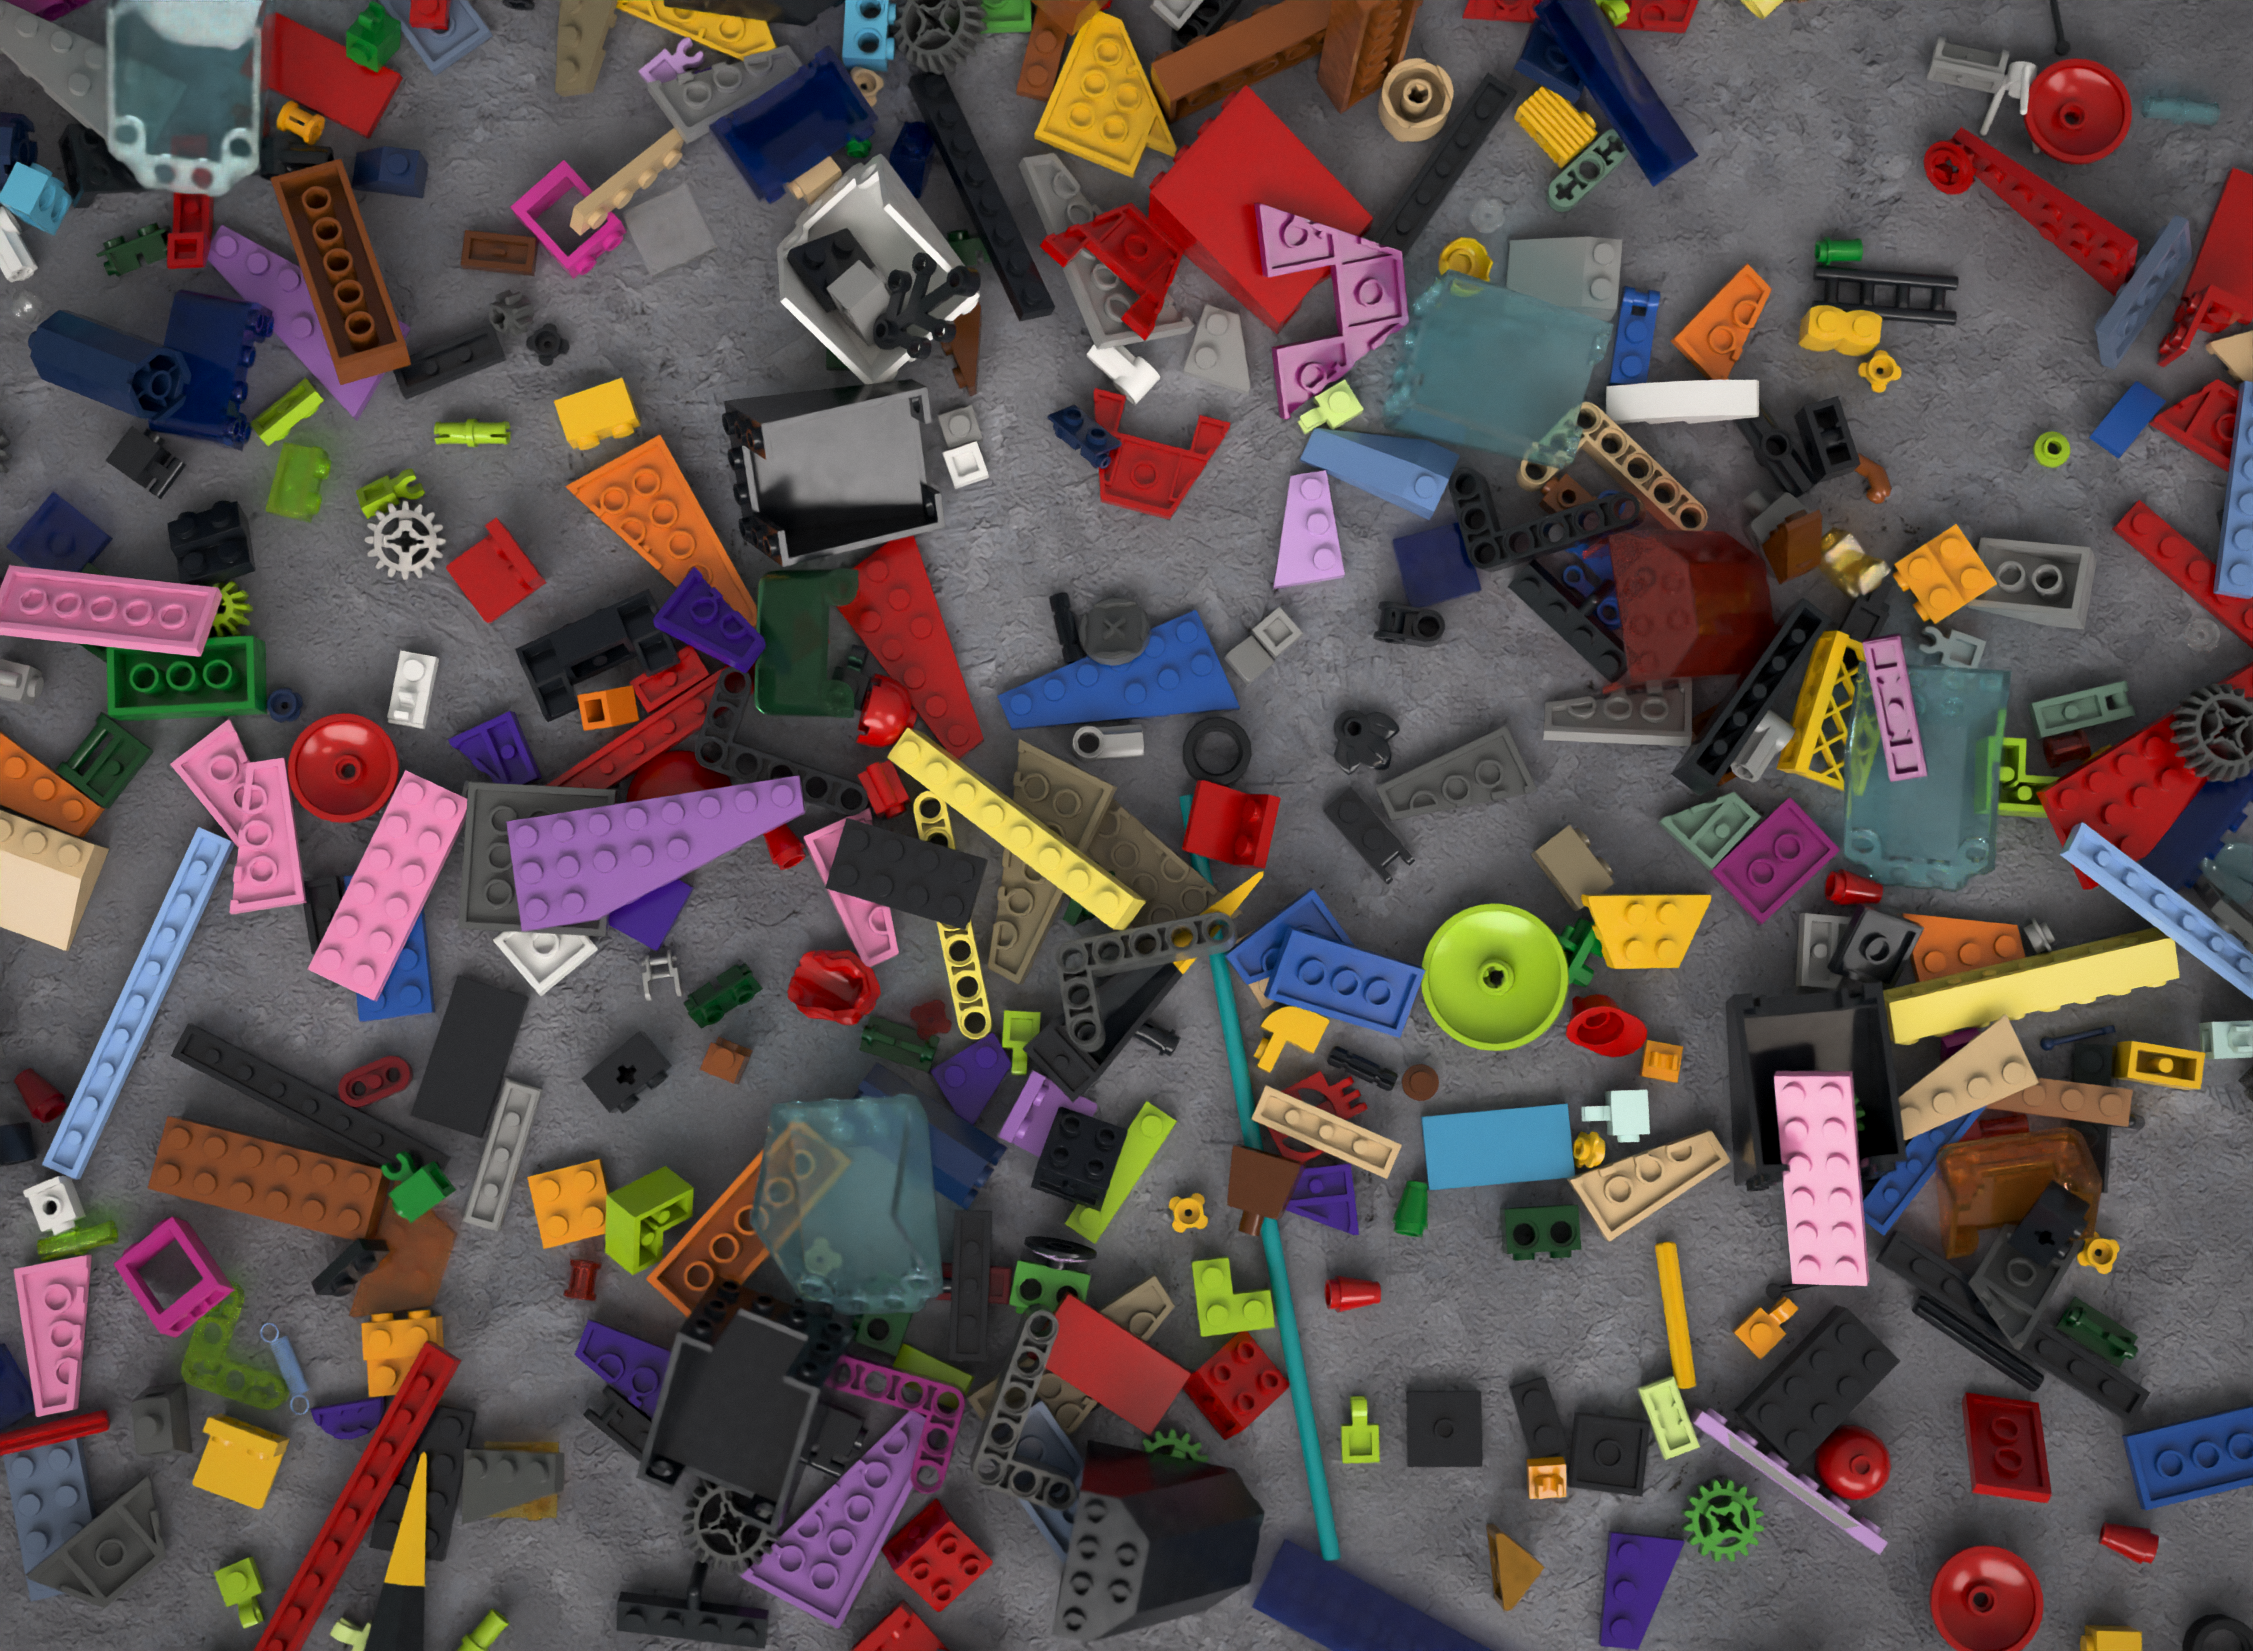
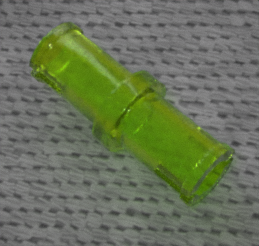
(77, 1241)

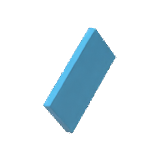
(1497, 1147)

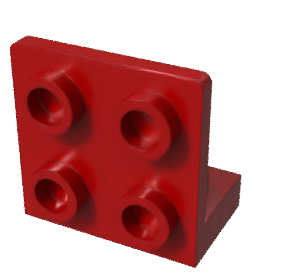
(2209, 311)
(495, 573)
(1231, 825)
(1235, 1385)
(936, 1556)
(900, 1631)

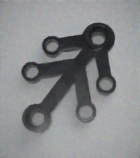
(891, 327)

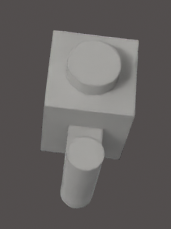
(20, 682)

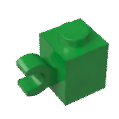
(373, 37)
(420, 1188)

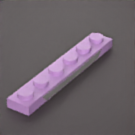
(1801, 1487)

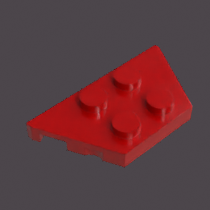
(2203, 422)

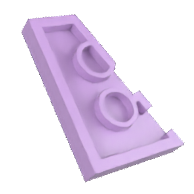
(1309, 534)

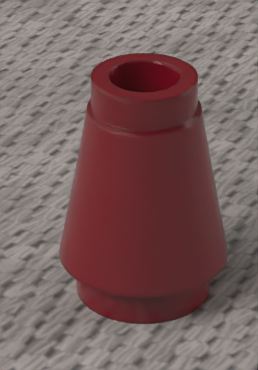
(40, 1096)

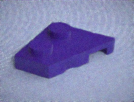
(499, 750)

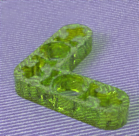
(215, 1355)

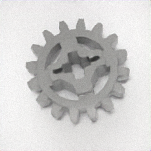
(404, 556)

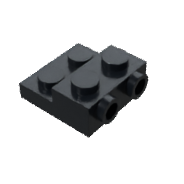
(212, 544)

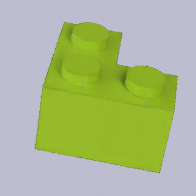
(2018, 789)
(641, 1214)
(1221, 1308)

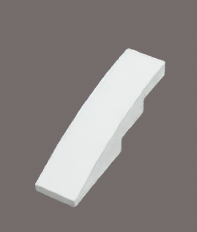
(1683, 401)

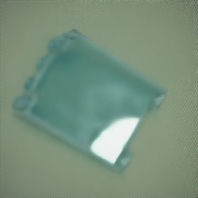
(1495, 371)

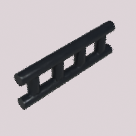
(1902, 281)

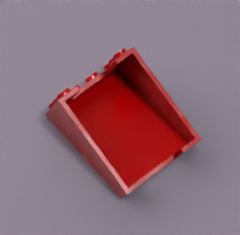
(1212, 194)

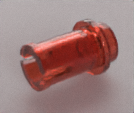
(2004, 1126)

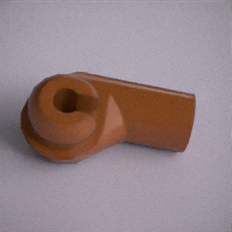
(1877, 479)

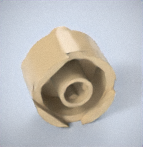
(1424, 83)

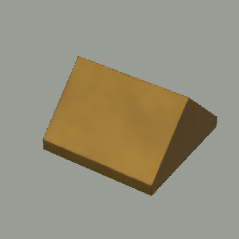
(1511, 1568)

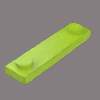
(1141, 1144)

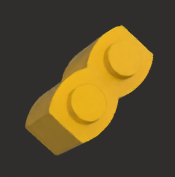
(1847, 333)

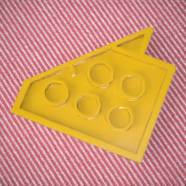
(722, 33)
(1104, 101)

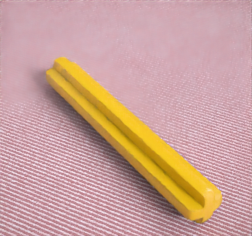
(1675, 1314)

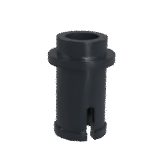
(1158, 1038)

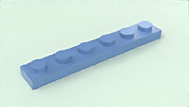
(2235, 550)

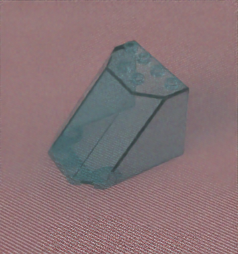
(188, 90)
(1939, 825)
(851, 1203)

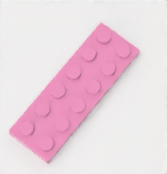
(107, 610)
(390, 886)
(1825, 1177)

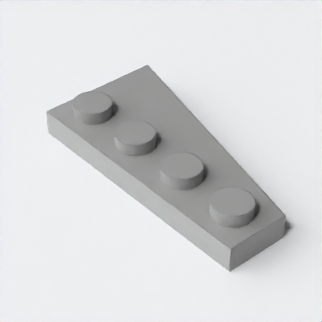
(1641, 718)

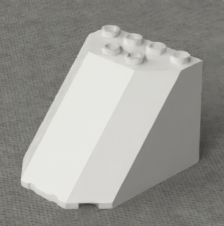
(891, 231)

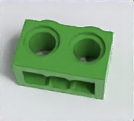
(1051, 1282)

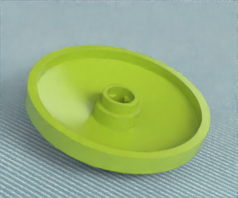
(1460, 970)

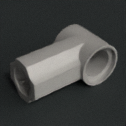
(1766, 741)
(1112, 742)

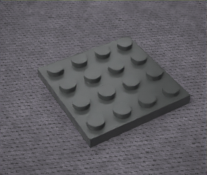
(488, 880)

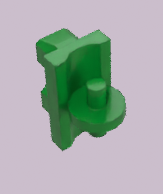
(1577, 944)

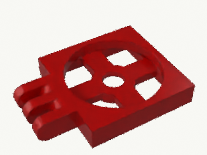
(1336, 1104)

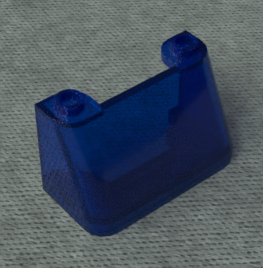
(794, 126)

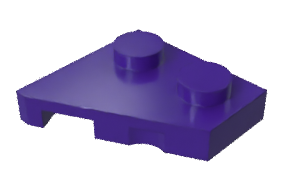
(973, 1076)
(1327, 1197)

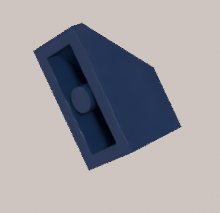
(390, 171)

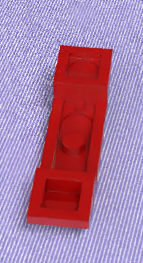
(192, 231)

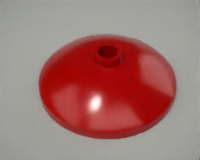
(2091, 97)
(320, 762)
(673, 775)
(2010, 1604)

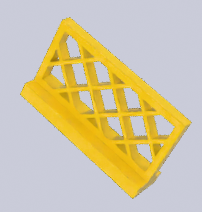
(1812, 709)

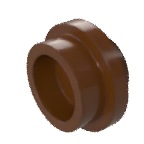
(1420, 1082)

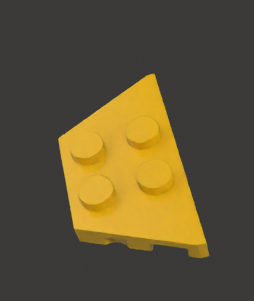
(1645, 927)

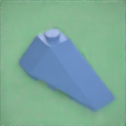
(1390, 467)

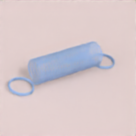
(291, 1362)

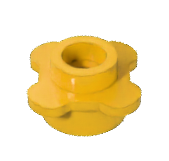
(1884, 362)
(1588, 1150)
(1195, 1204)
(2104, 1262)

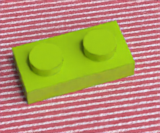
(292, 407)

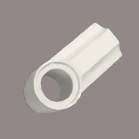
(14, 256)
(1130, 374)

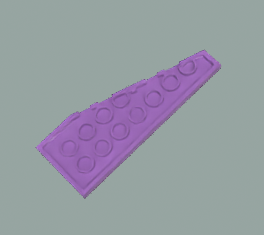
(608, 856)

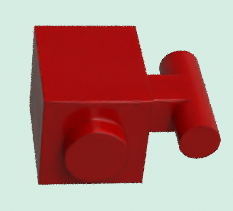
(884, 789)

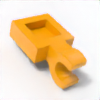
(1761, 1330)

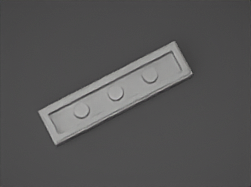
(502, 1155)

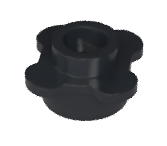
(543, 335)

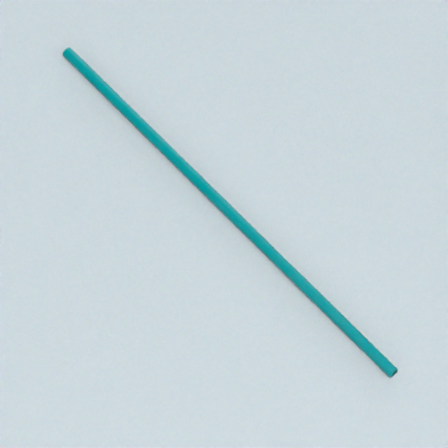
(1271, 1239)

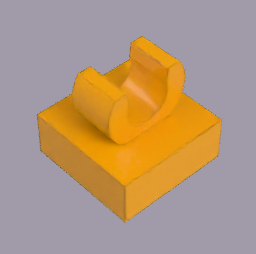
(1661, 1061)
(1546, 1477)

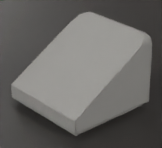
(1249, 660)

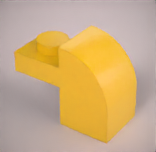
(1289, 1025)

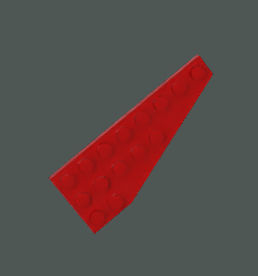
(2131, 788)

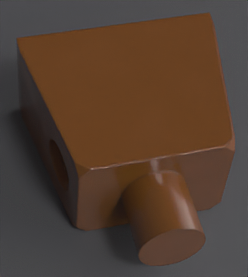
(1261, 1185)

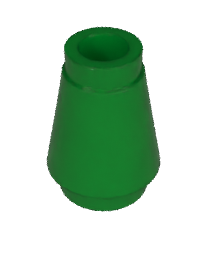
(1412, 1210)

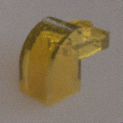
(1848, 565)

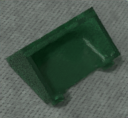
(796, 632)

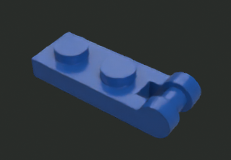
(1633, 337)

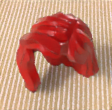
(834, 986)

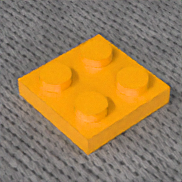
(570, 1203)

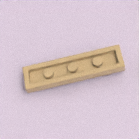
(620, 187)
(1326, 1132)

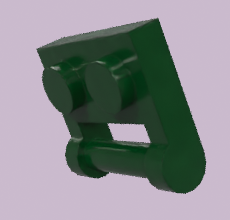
(112, 768)

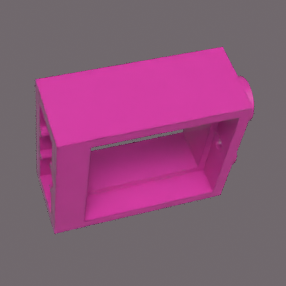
(543, 196)
(192, 1304)

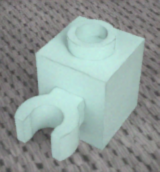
(2226, 1039)
(1624, 1114)

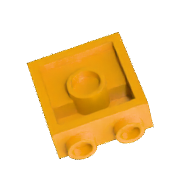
(1943, 575)
(393, 1346)

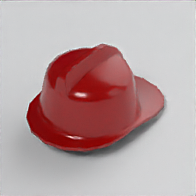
(1604, 1027)

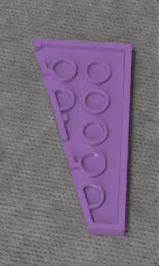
(281, 287)

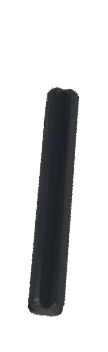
(1978, 1343)

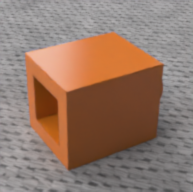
(608, 708)

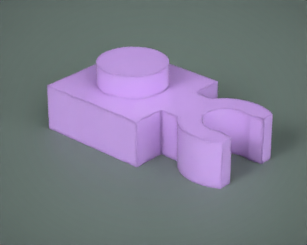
(667, 66)

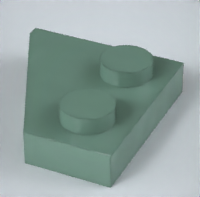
(1711, 827)

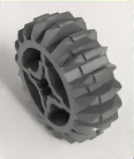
(928, 44)
(2202, 717)
(735, 1537)

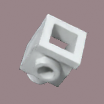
(63, 1193)

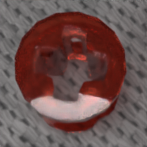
(2066, 748)
(582, 1279)

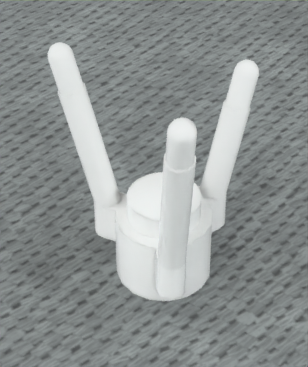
(2017, 81)

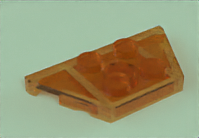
(412, 1269)

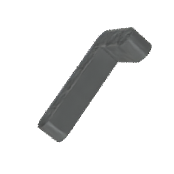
(1129, 959)
(1015, 1415)

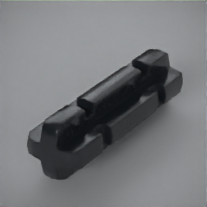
(1066, 627)
(1362, 1068)

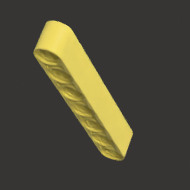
(950, 935)

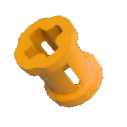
(312, 126)

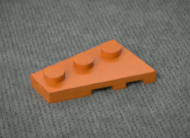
(1721, 326)
(1961, 945)

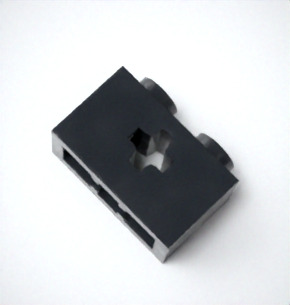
(1827, 439)
(607, 1077)
(2050, 1224)

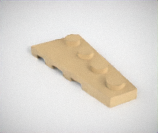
(1973, 1077)
(1640, 1184)

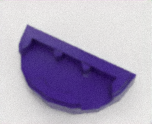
(350, 1418)

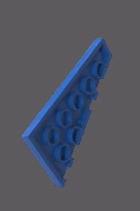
(1169, 678)

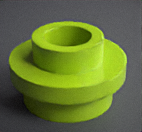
(2041, 451)

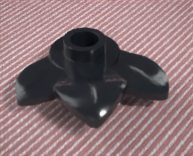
(1368, 743)

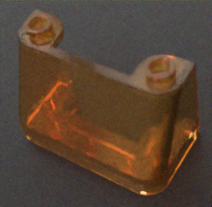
(2002, 1176)

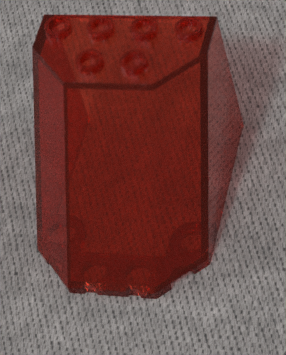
(1686, 605)

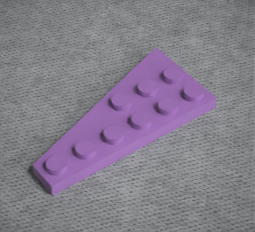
(836, 1541)

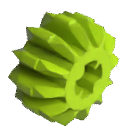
(235, 608)

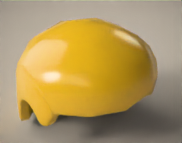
(1467, 257)

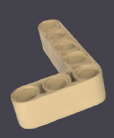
(1617, 467)

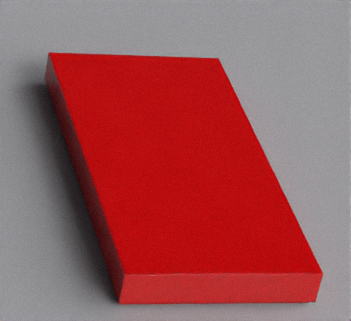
(324, 80)
(2227, 246)
(1112, 1364)

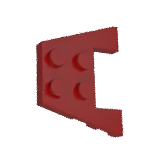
(1132, 250)
(1147, 473)

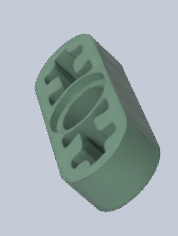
(1563, 180)

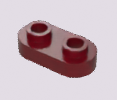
(377, 1081)

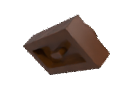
(499, 253)

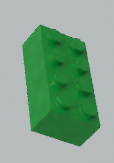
(160, 685)

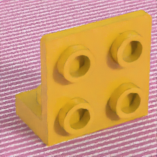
(239, 1460)

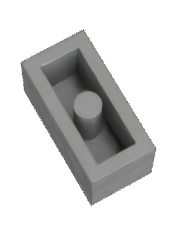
(861, 298)

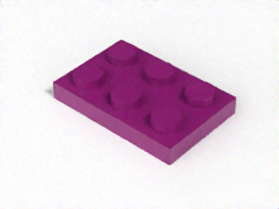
(1774, 860)

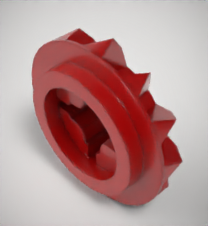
(1941, 174)

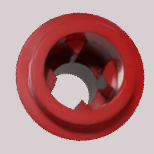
(784, 847)
(1850, 888)
(1351, 1293)
(2130, 1541)

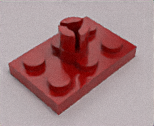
(2006, 1448)

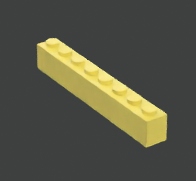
(1016, 829)
(2030, 985)

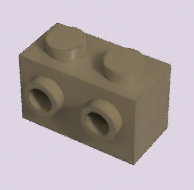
(1573, 866)

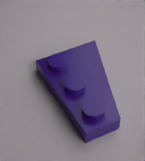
(1633, 1585)

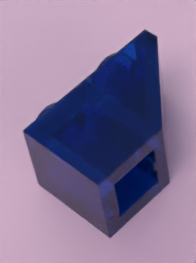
(913, 156)

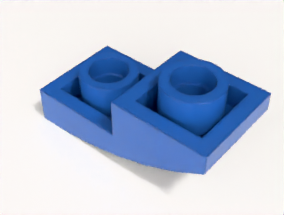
(2127, 419)

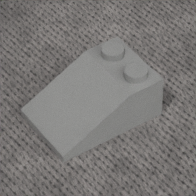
(1568, 272)
(2037, 581)

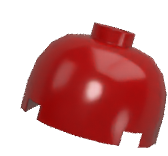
(885, 713)
(1852, 1462)

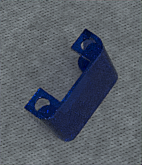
(218, 348)

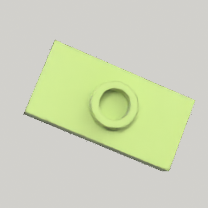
(1668, 1417)

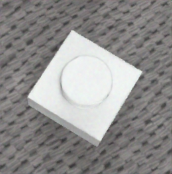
(965, 465)

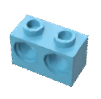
(862, 30)
(36, 197)

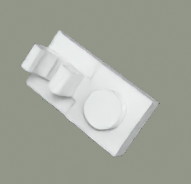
(412, 689)

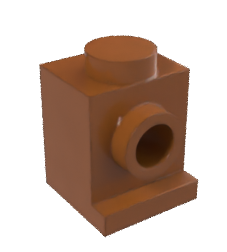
(1553, 493)
(726, 1060)

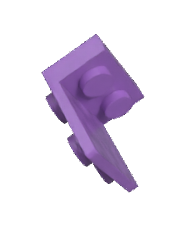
(1035, 1112)

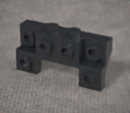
(592, 647)

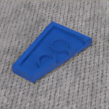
(1257, 952)

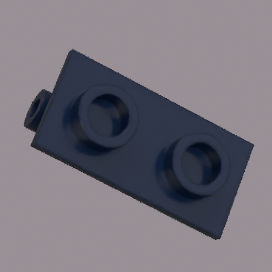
(1081, 430)

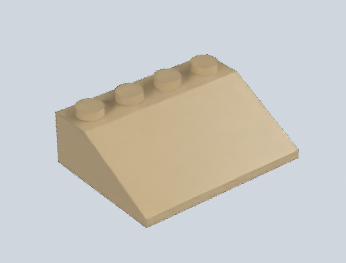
(45, 879)

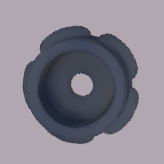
(275, 702)

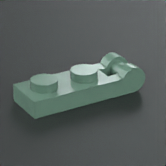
(2080, 710)

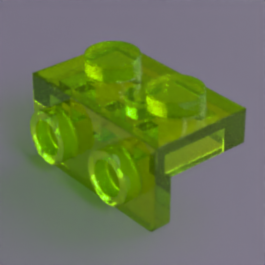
(298, 482)

